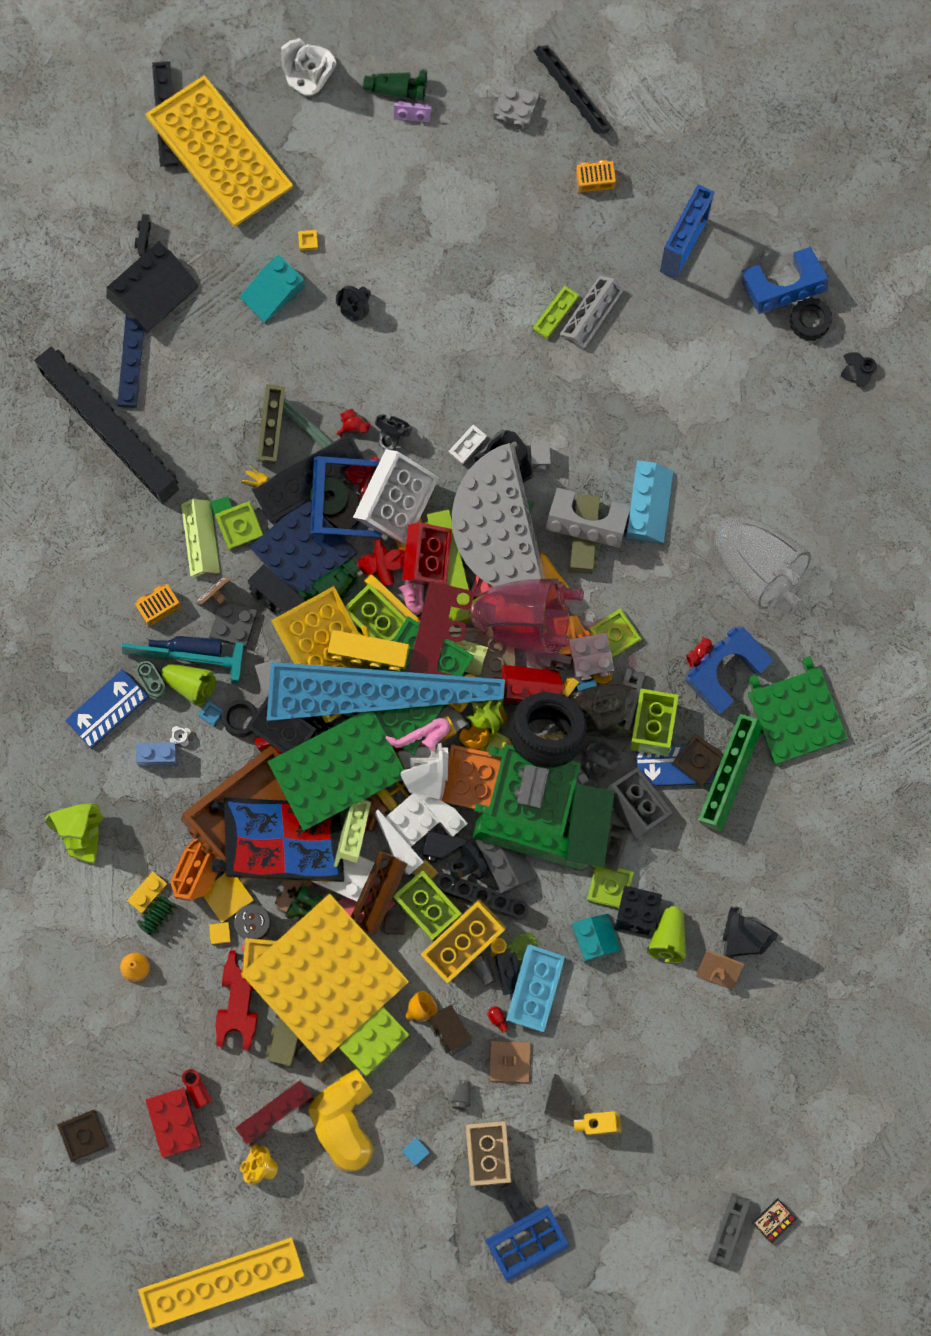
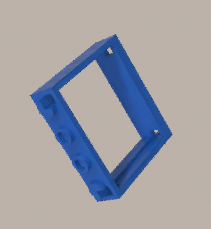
(686, 231)
(318, 497)

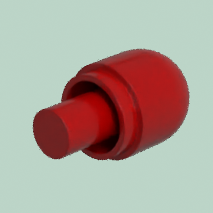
(497, 1018)

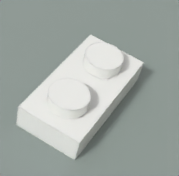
(467, 444)

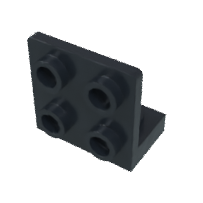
(638, 912)

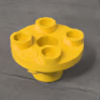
(258, 1165)

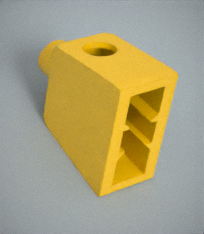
(607, 1123)

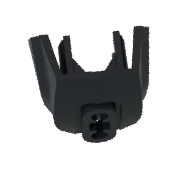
(504, 437)
(745, 935)

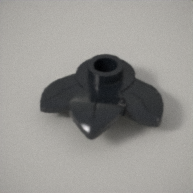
(855, 368)

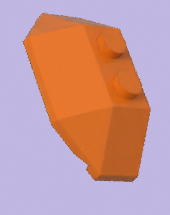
(193, 873)

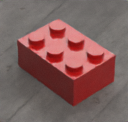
(173, 1123)

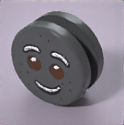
(252, 922)

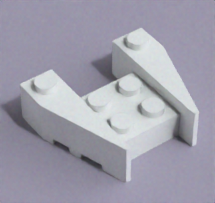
(412, 821)

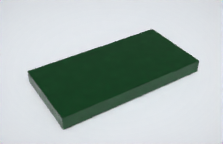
(589, 826)

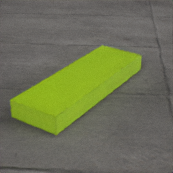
(556, 312)

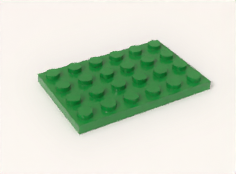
(403, 721)
(337, 769)

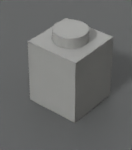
(540, 456)

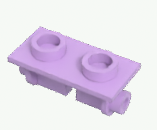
(407, 112)

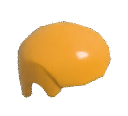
(475, 737)

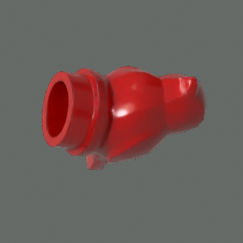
(353, 423)
(699, 652)

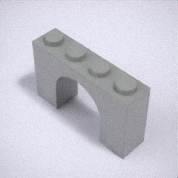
(605, 531)

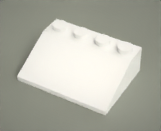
(395, 495)

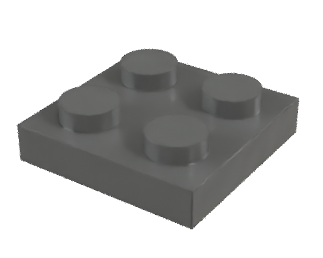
(233, 623)

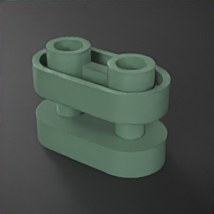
(151, 681)

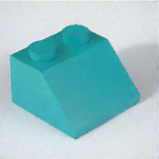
(595, 937)

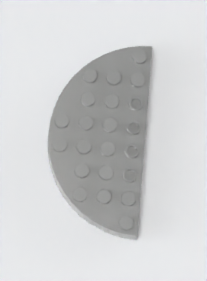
(495, 522)

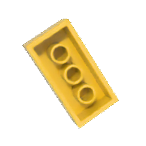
(463, 941)

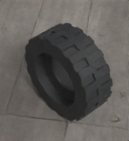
(810, 304)

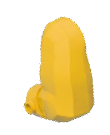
(337, 1125)

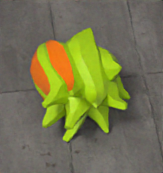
(489, 715)

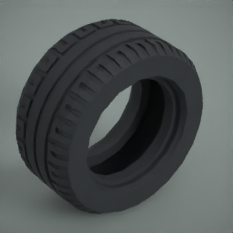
(554, 708)

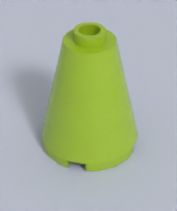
(190, 682)
(669, 937)

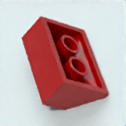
(427, 554)
(526, 681)

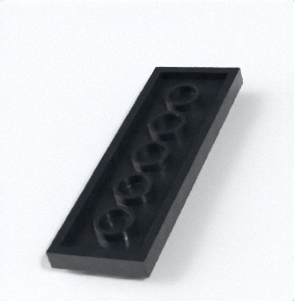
(294, 485)

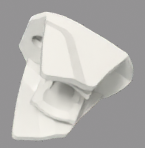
(306, 64)
(425, 771)

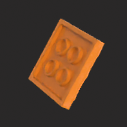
(470, 777)

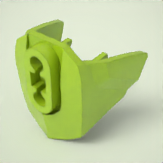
(78, 829)

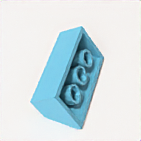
(649, 502)

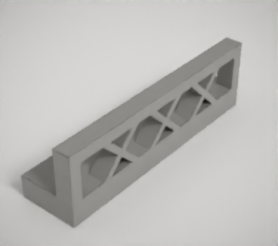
(595, 311)

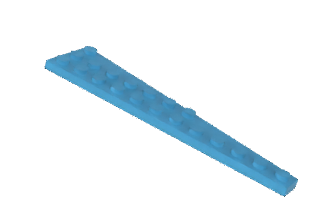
(330, 690)

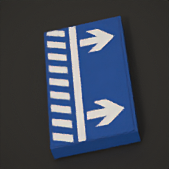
(106, 709)
(661, 772)

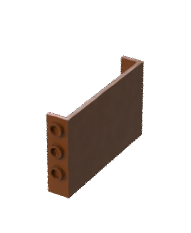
(250, 782)

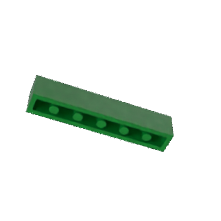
(730, 772)
(523, 840)

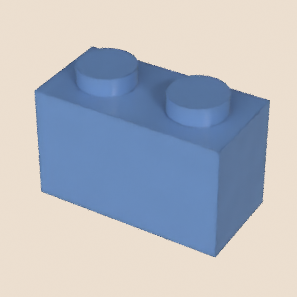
(156, 754)

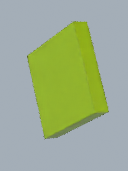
(239, 525)
(619, 632)
(608, 886)

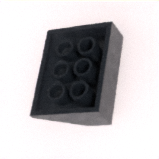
(151, 287)

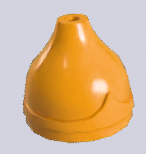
(135, 967)
(421, 1007)

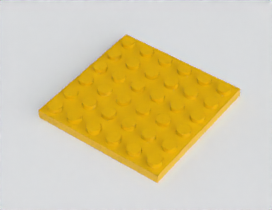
(324, 978)

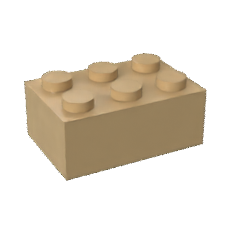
(488, 1153)

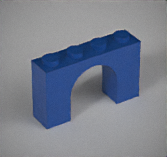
(769, 296)
(704, 678)

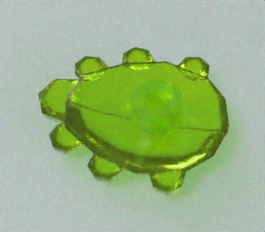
(519, 944)

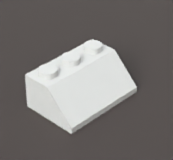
(354, 878)

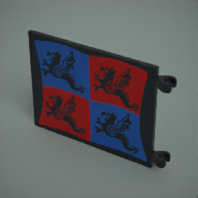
(269, 842)

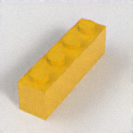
(368, 650)

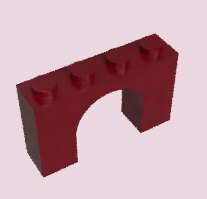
(260, 1122)

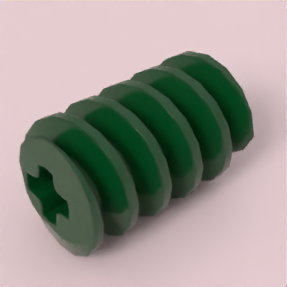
(156, 916)

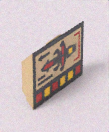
(774, 1220)

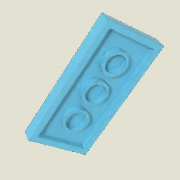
(535, 988)

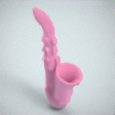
(413, 597)
(433, 732)

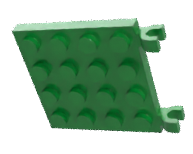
(796, 714)
(556, 797)

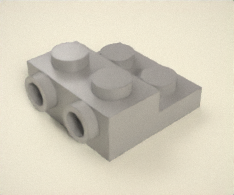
(515, 106)
(591, 656)

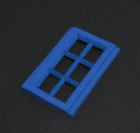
(535, 1259)

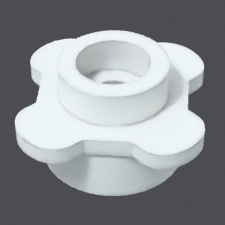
(176, 731)

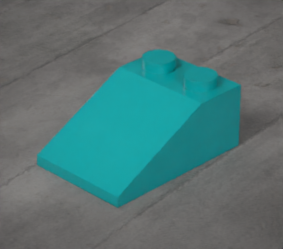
(272, 288)

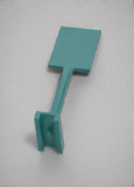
(160, 653)

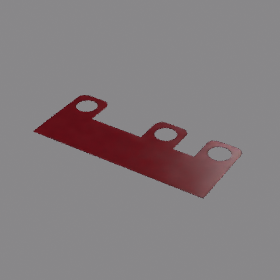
(435, 626)

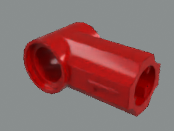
(196, 1090)

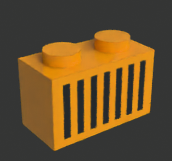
(595, 176)
(157, 605)

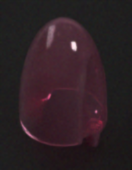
(526, 614)

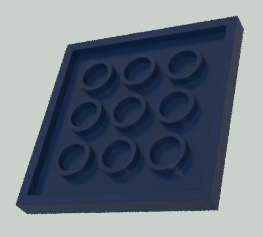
(298, 555)

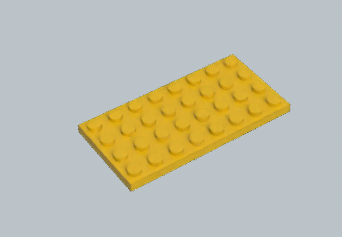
(219, 151)

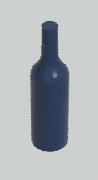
(192, 645)

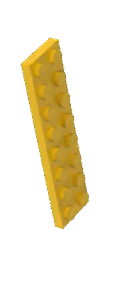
(221, 1282)

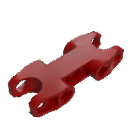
(238, 1015)

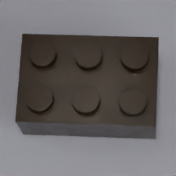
(451, 1030)

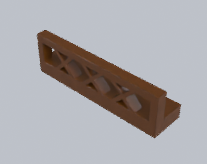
(381, 893)

